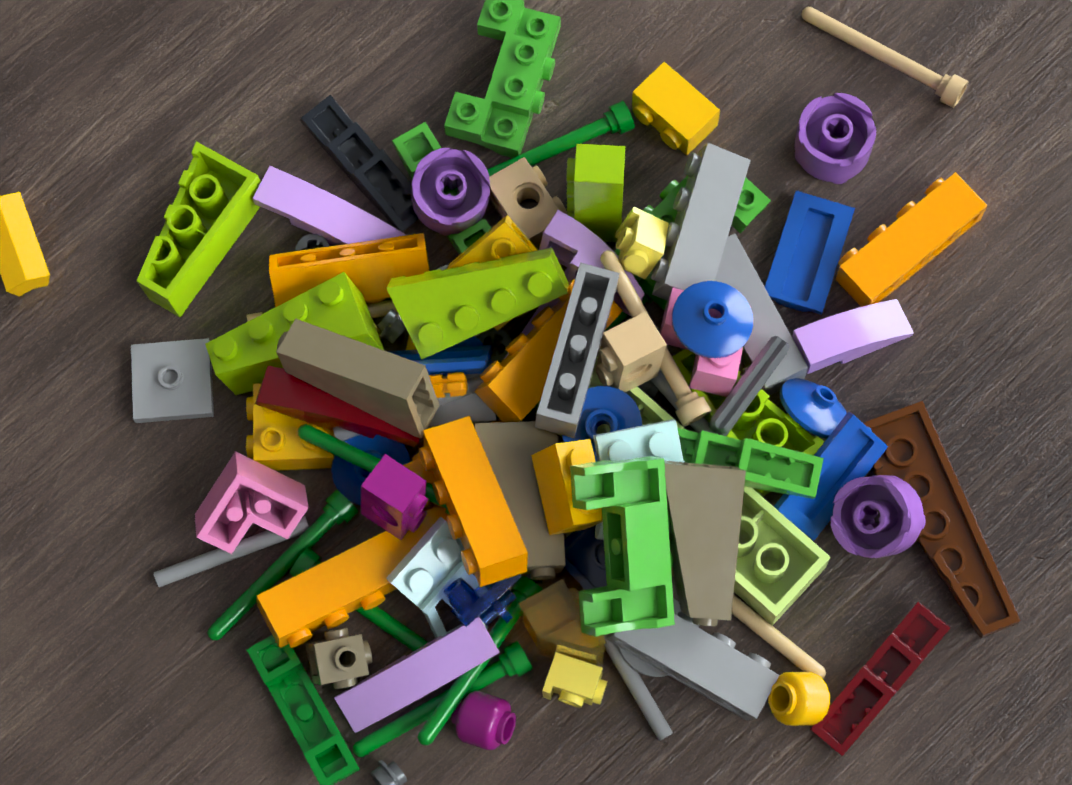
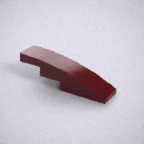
(310, 404)
(880, 678)

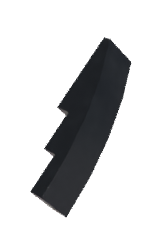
(362, 162)

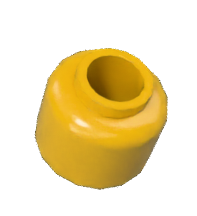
(799, 698)

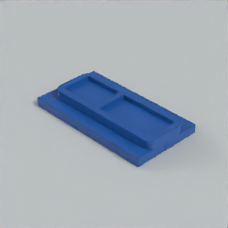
(808, 252)
(453, 359)
(847, 455)

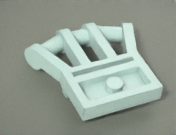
(653, 440)
(430, 570)

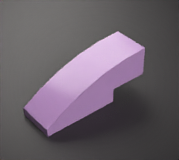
(578, 244)
(851, 334)

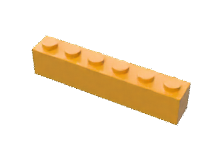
(338, 586)

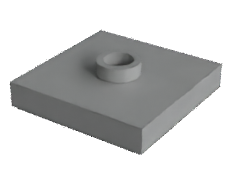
(171, 381)

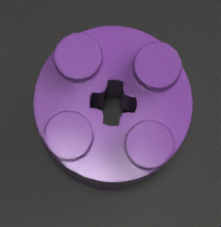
(815, 143)
(452, 169)
(857, 507)

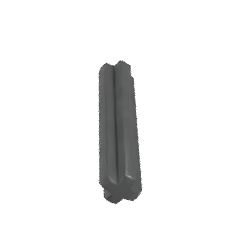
(748, 386)

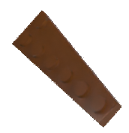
(950, 531)

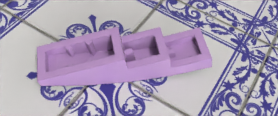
(319, 210)
(416, 674)

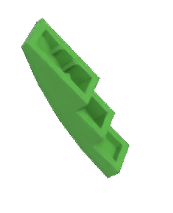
(765, 464)

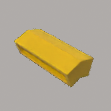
(20, 254)

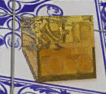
(555, 625)

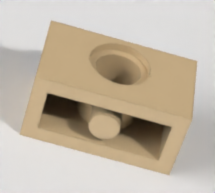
(520, 183)
(630, 353)

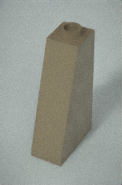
(360, 375)
(509, 454)
(704, 536)

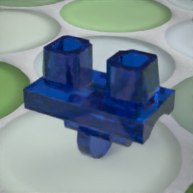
(471, 604)

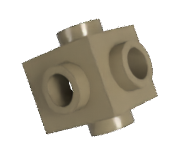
(325, 655)

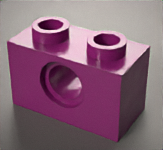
(394, 497)

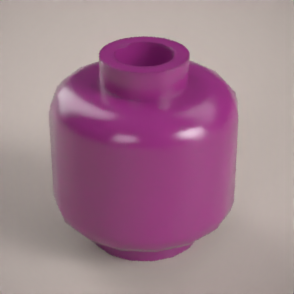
(484, 720)

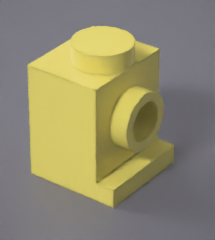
(641, 242)
(574, 681)

